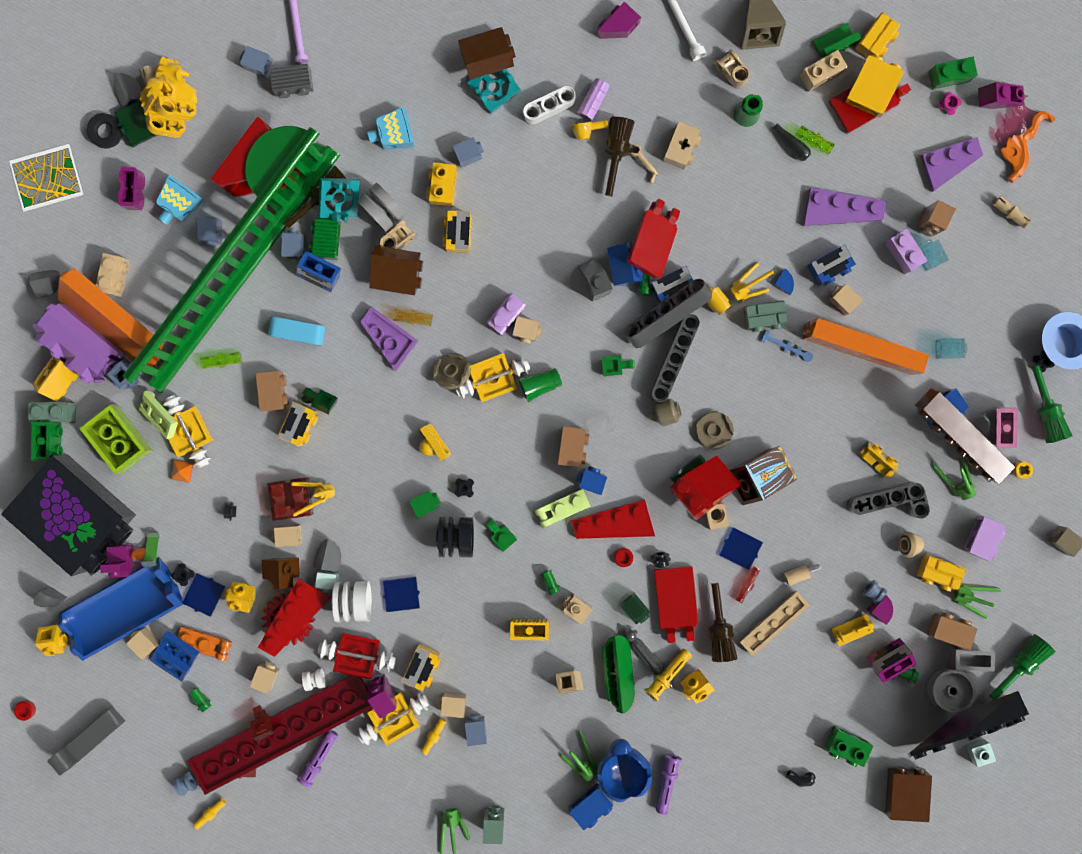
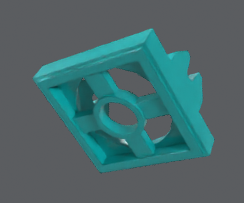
(490, 105)
(338, 183)

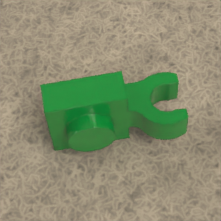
(613, 365)
(502, 536)

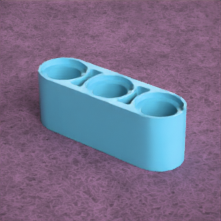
(296, 331)

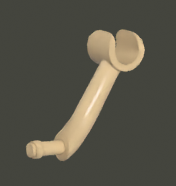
(645, 162)

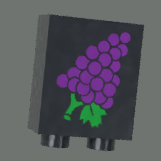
(70, 516)

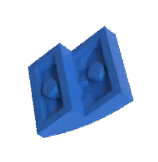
(174, 656)

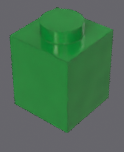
(425, 503)

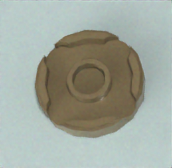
(451, 371)
(714, 430)

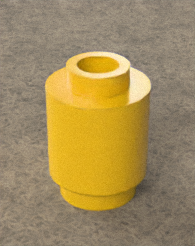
(719, 301)

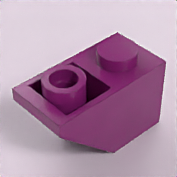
(620, 24)
(1000, 95)
(381, 696)

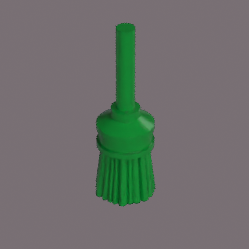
(1050, 413)
(1026, 663)

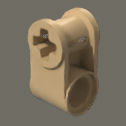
(730, 66)
(398, 237)

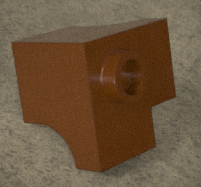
(281, 571)

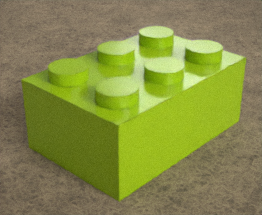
(116, 439)

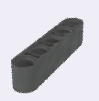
(668, 313)
(681, 351)

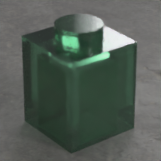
(635, 609)

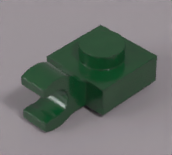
(321, 401)

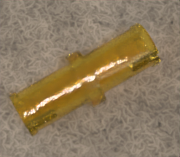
(413, 317)

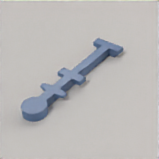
(807, 356)

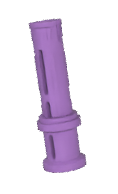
(313, 765)
(669, 774)

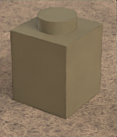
(1066, 541)

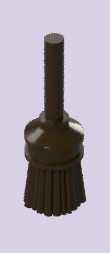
(617, 147)
(333, 173)
(721, 632)

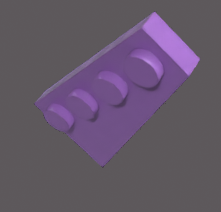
(832, 207)

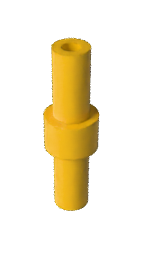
(433, 736)
(209, 813)

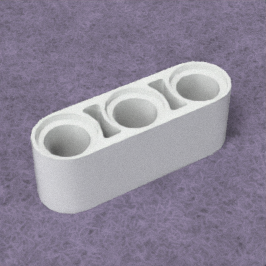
(554, 97)

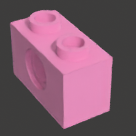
(1006, 427)

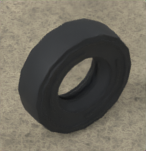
(92, 131)

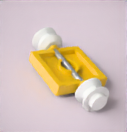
(493, 377)
(190, 432)
(395, 723)

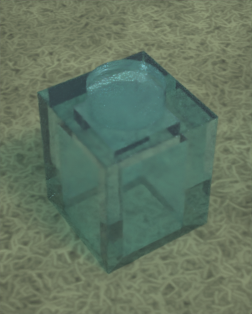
(934, 254)
(951, 348)

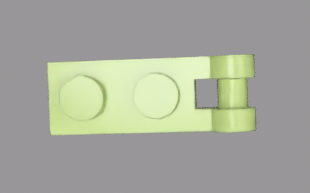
(157, 415)
(563, 508)

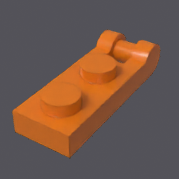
(205, 642)

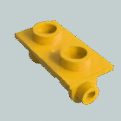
(886, 463)
(852, 630)

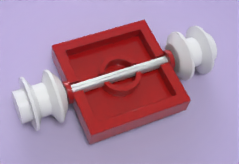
(356, 656)

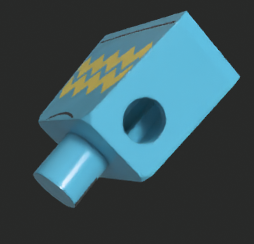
(393, 130)
(177, 201)

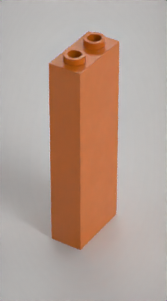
(104, 314)
(865, 346)

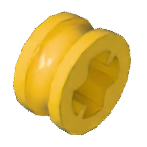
(1029, 470)

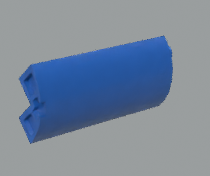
(120, 609)

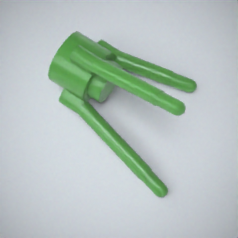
(965, 488)
(965, 596)
(584, 769)
(451, 818)

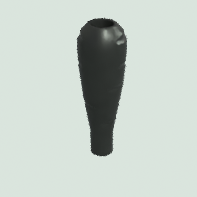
(796, 146)

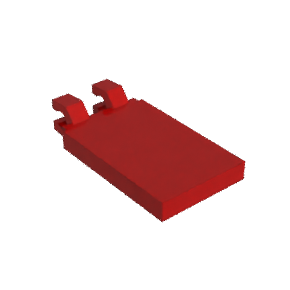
(852, 117)
(654, 240)
(676, 601)

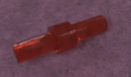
(747, 584)

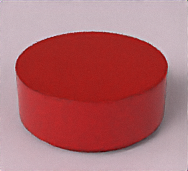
(623, 557)
(24, 710)

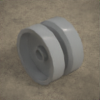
(378, 209)
(954, 701)

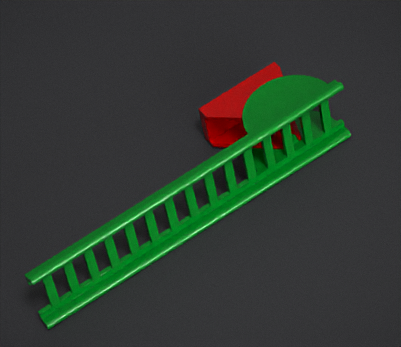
(279, 170)

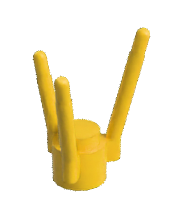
(740, 289)
(321, 492)

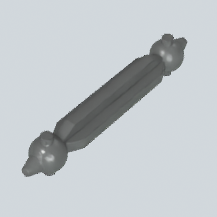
(645, 653)

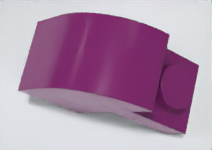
(119, 561)

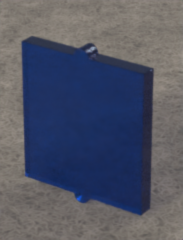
(740, 548)
(203, 594)
(401, 594)

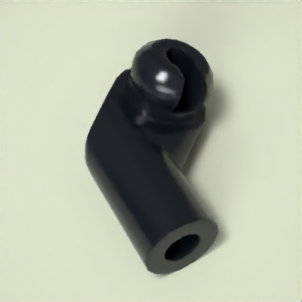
(801, 781)

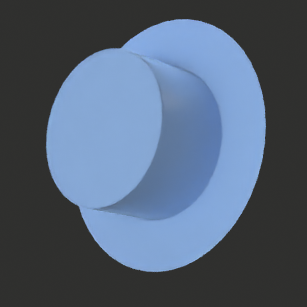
(1064, 340)

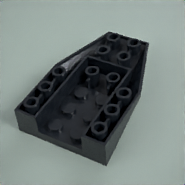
(975, 723)

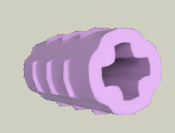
(593, 99)

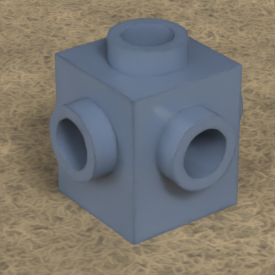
(116, 376)

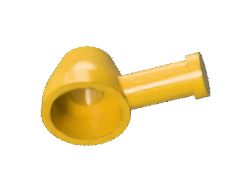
(583, 130)

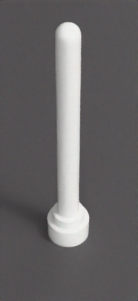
(696, 49)

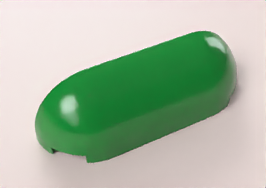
(618, 673)

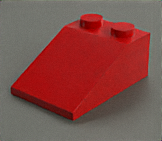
(705, 487)

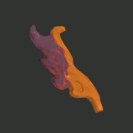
(1016, 134)

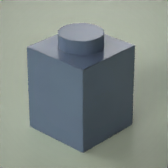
(255, 61)
(468, 151)
(209, 231)
(292, 245)
(475, 730)

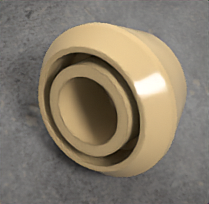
(910, 544)

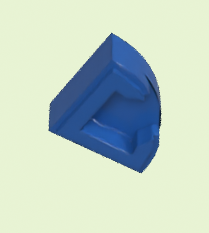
(785, 282)

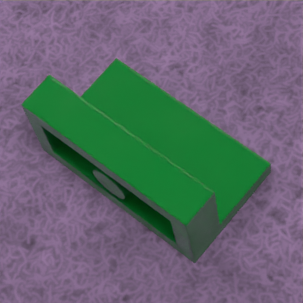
(837, 39)

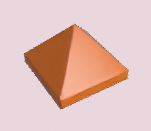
(181, 471)

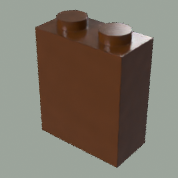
(487, 52)
(395, 270)
(908, 794)

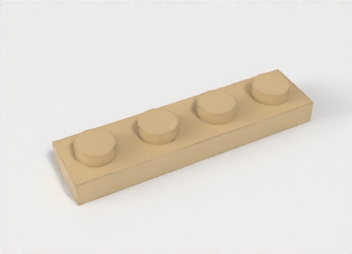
(774, 623)

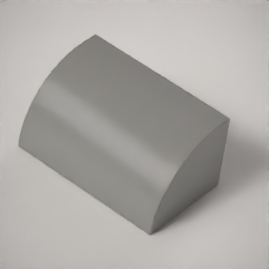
(972, 660)

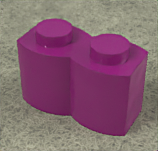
(132, 184)

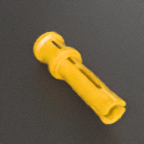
(663, 681)

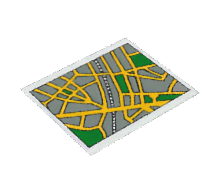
(46, 177)

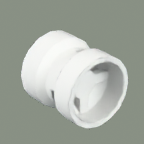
(313, 679)

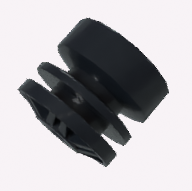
(455, 537)

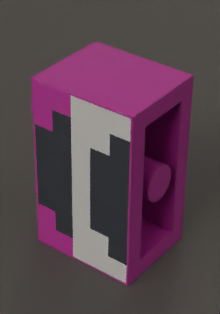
(891, 660)

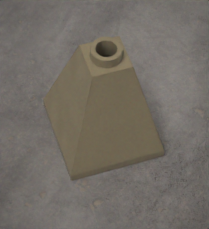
(763, 25)

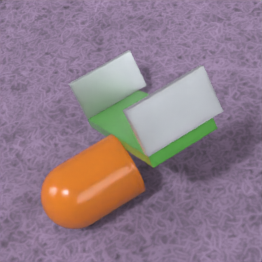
(150, 552)

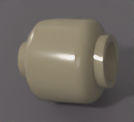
(667, 412)

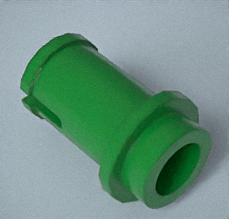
(644, 286)
(550, 582)
(910, 675)
(200, 700)

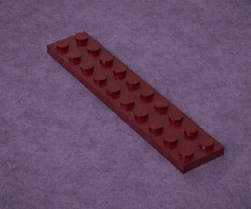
(291, 729)

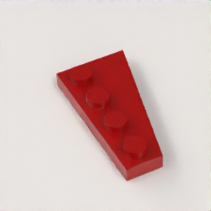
(617, 522)
(294, 614)

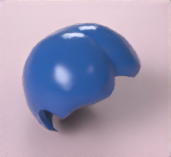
(624, 772)

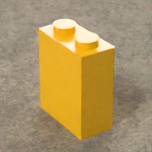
(875, 86)

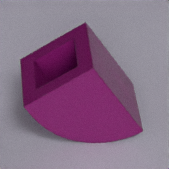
(883, 610)

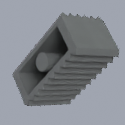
(291, 80)

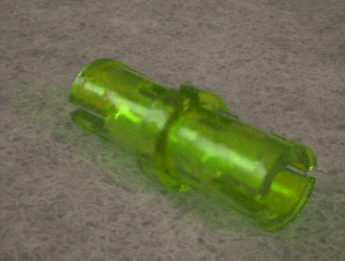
(815, 139)
(220, 360)

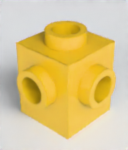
(240, 597)
(51, 640)
(696, 686)

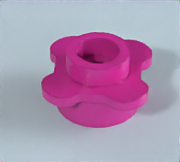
(955, 102)

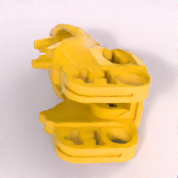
(171, 96)

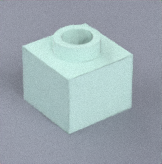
(326, 580)
(977, 749)

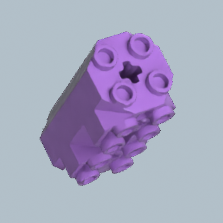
(78, 342)

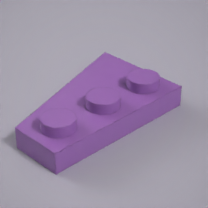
(949, 161)
(389, 337)

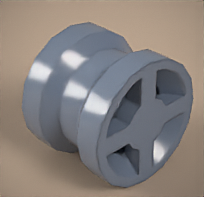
(874, 592)
(185, 783)

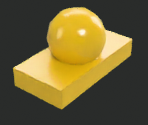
(433, 443)

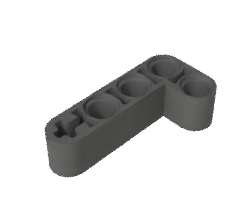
(886, 501)
(86, 741)

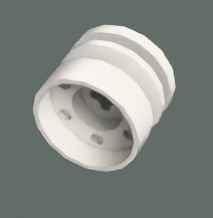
(354, 601)

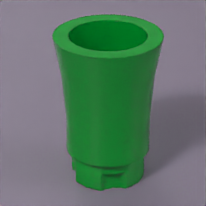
(744, 114)
(540, 383)

